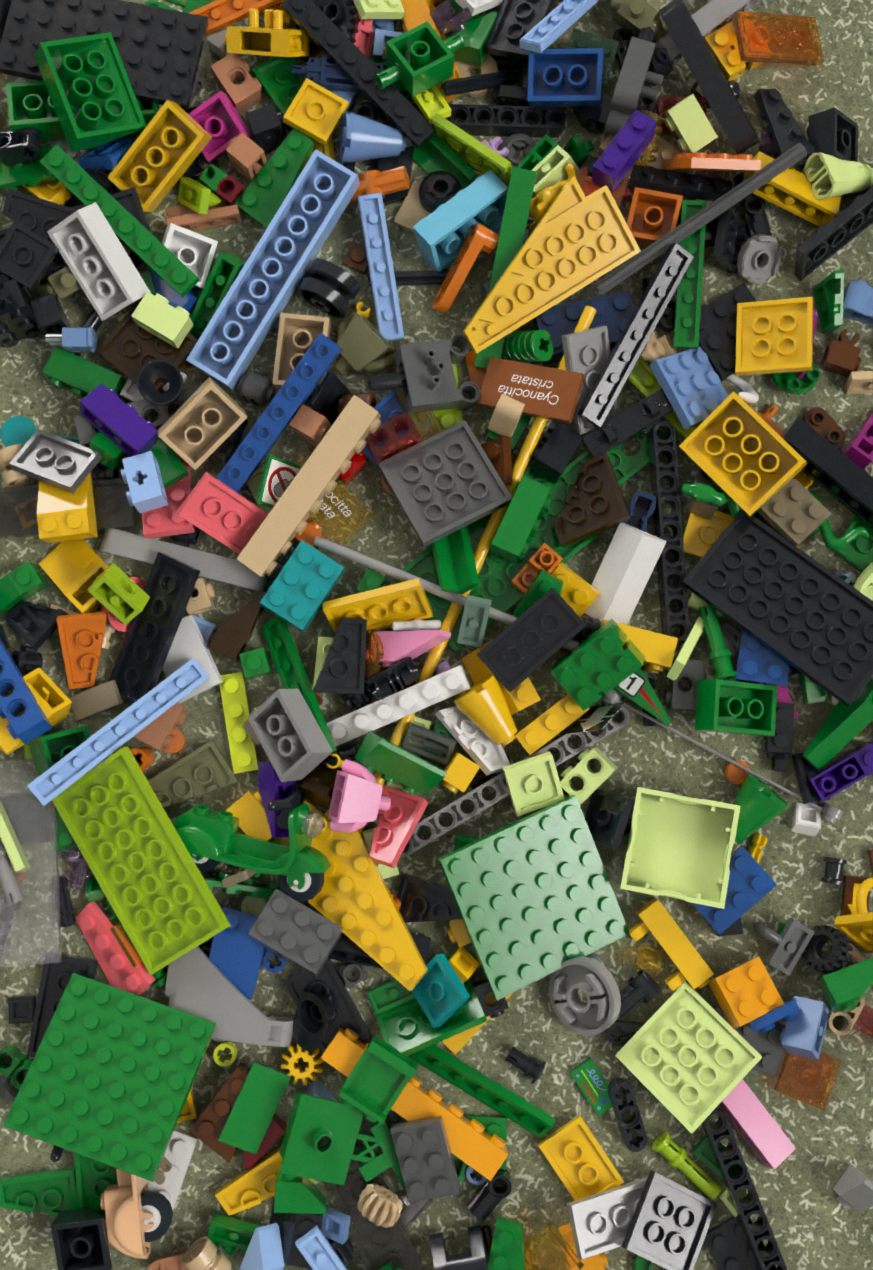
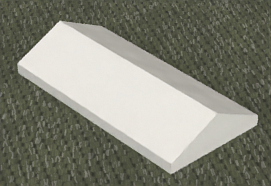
(624, 573)

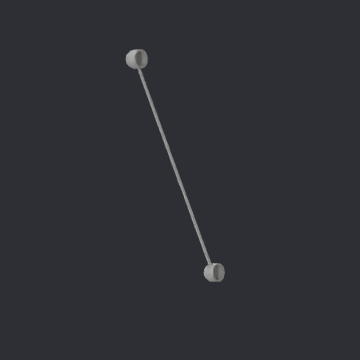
(829, 812)

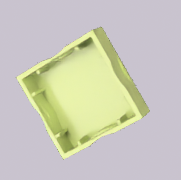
(680, 847)

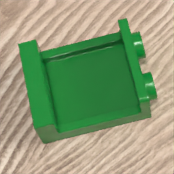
(377, 1080)

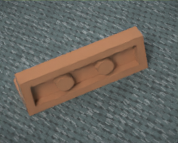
(217, 216)

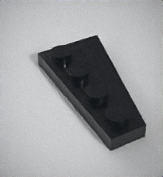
(781, 124)

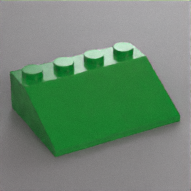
(89, 90)

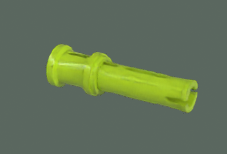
(678, 1158)

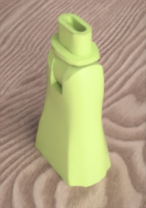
(836, 176)

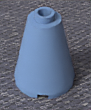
(368, 139)

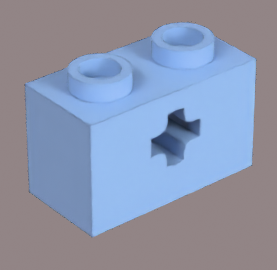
(146, 470)

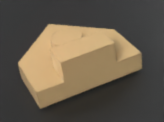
(658, 347)

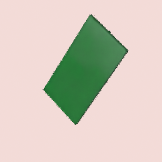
(254, 1108)

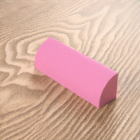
(756, 1126)

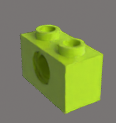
(119, 594)

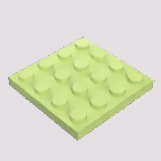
(688, 1057)

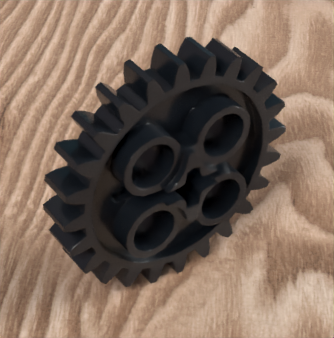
(342, 14)

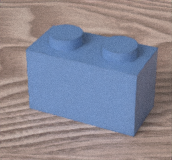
(806, 1031)

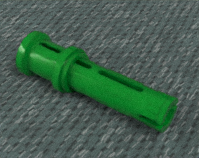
(719, 653)

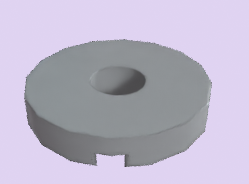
(749, 254)

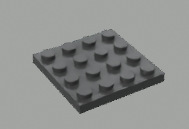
(445, 483)

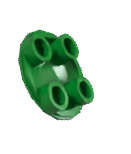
(790, 383)

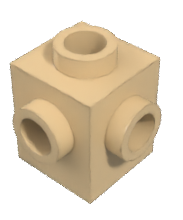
(204, 600)

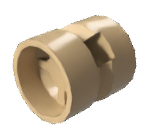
(10, 477)
(204, 1256)

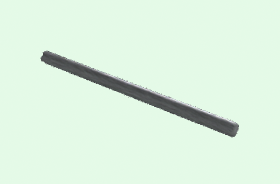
(701, 219)

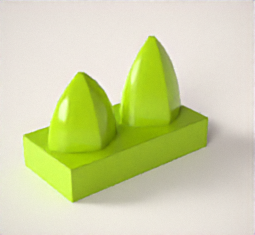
(196, 195)

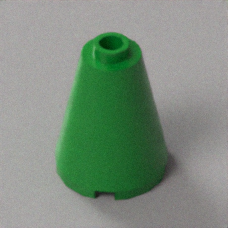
(757, 806)

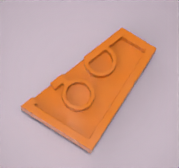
(82, 646)

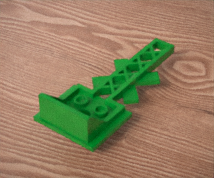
(320, 1117)

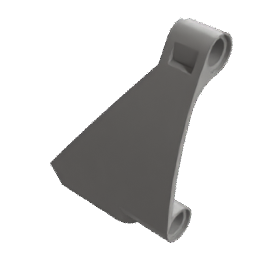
(205, 992)

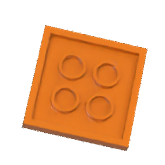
(712, 162)

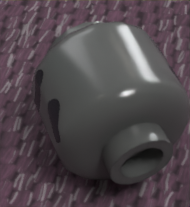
(256, 388)

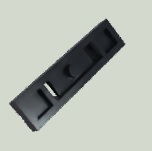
(627, 423)

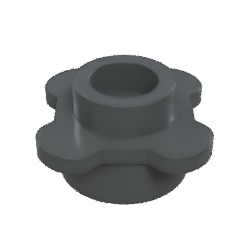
(351, 980)

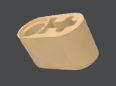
(506, 416)
(850, 1021)

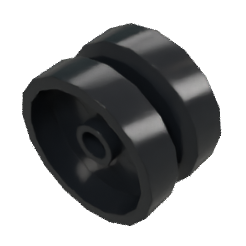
(329, 288)

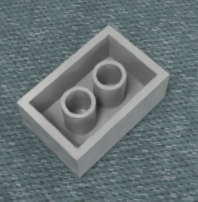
(290, 734)

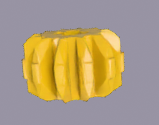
(296, 1070)

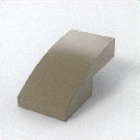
(95, 700)

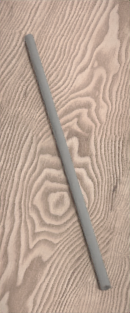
(404, 576)

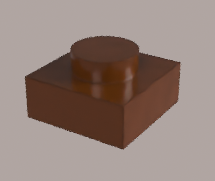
(356, 258)

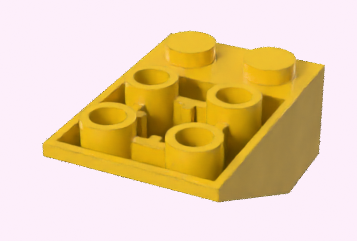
(74, 569)
(49, 697)

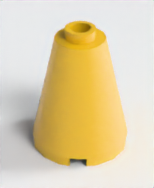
(488, 710)

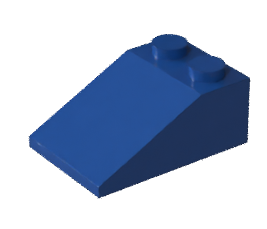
(237, 954)

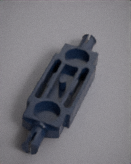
(324, 71)

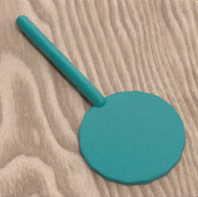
(20, 429)

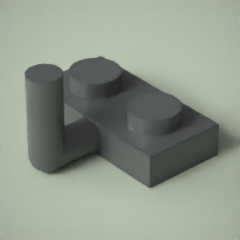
(787, 945)

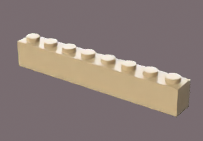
(309, 487)

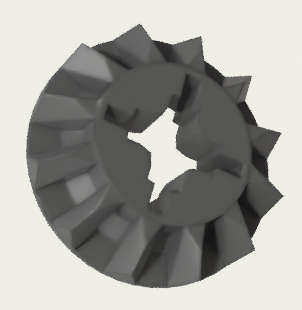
(518, 142)

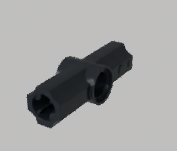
(755, 222)

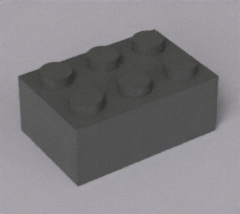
(295, 933)

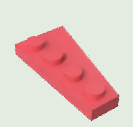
(109, 953)

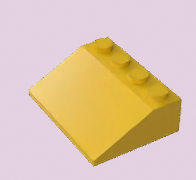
(742, 454)

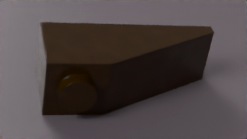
(236, 631)

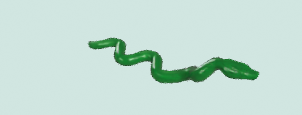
(706, 494)

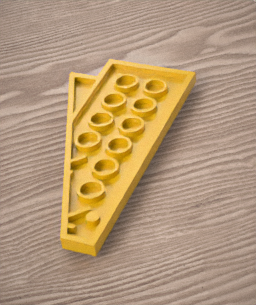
(564, 253)
(362, 904)

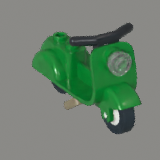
(214, 839)

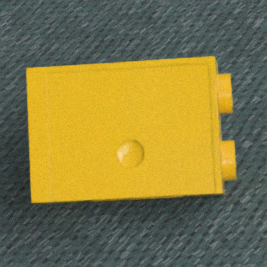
(267, 40)

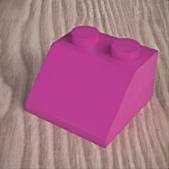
(222, 122)

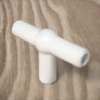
(416, 624)

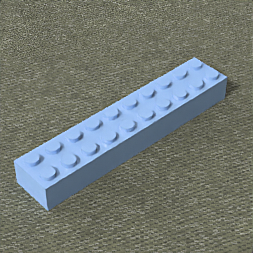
(274, 270)

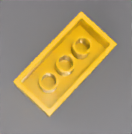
(160, 155)

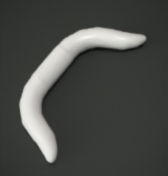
(748, 394)

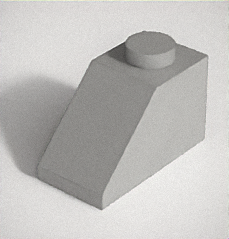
(855, 1189)

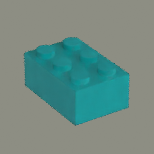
(302, 586)

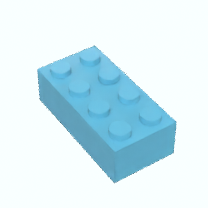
(446, 228)

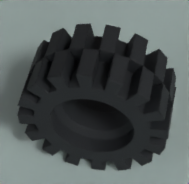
(839, 952)

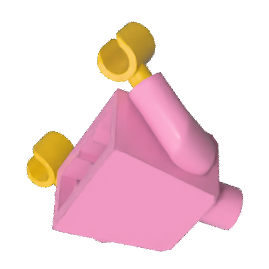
(354, 798)

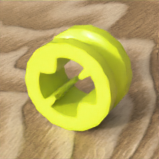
(228, 1061)

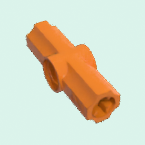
(385, 182)

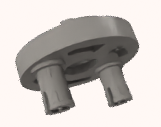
(601, 994)

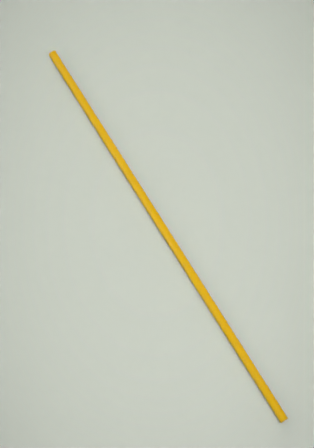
(483, 547)

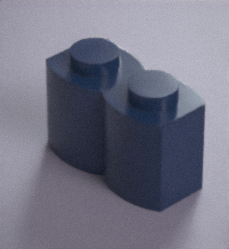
(640, 509)

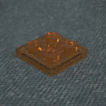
(808, 1078)

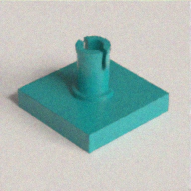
(440, 991)

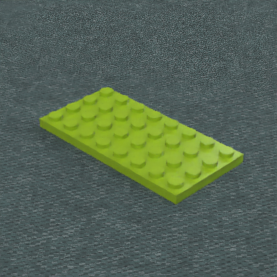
(140, 861)

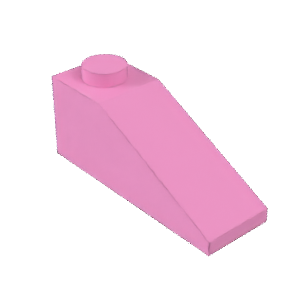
(405, 644)

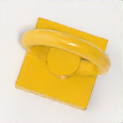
(859, 926)

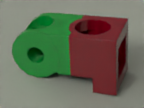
(221, 184)

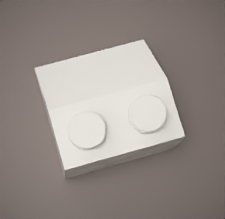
(191, 249)

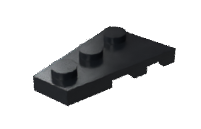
(425, 900)

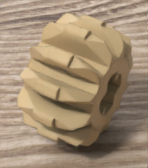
(380, 1205)

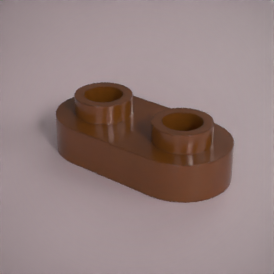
(826, 426)

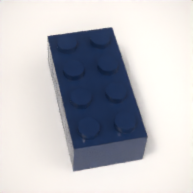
(612, 311)

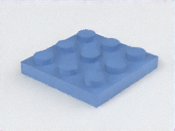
(690, 385)

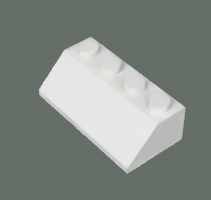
(98, 261)

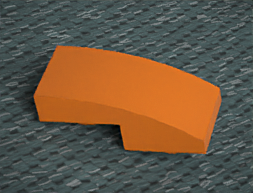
(543, 559)

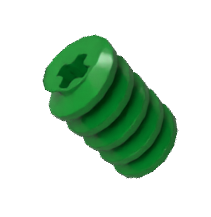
(528, 346)

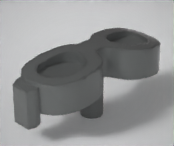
(7, 1090)

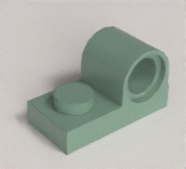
(474, 621)

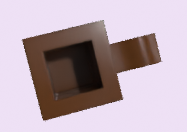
(842, 355)

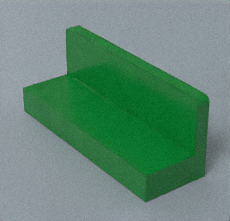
(438, 156)
(455, 562)

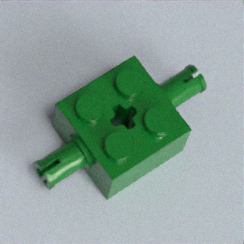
(419, 59)

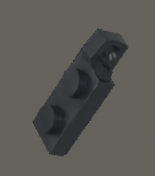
(780, 746)

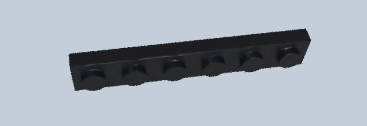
(674, 182)

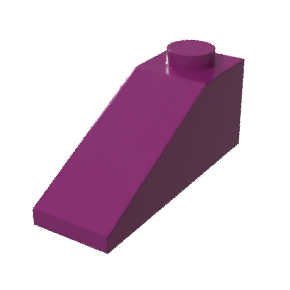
(861, 446)

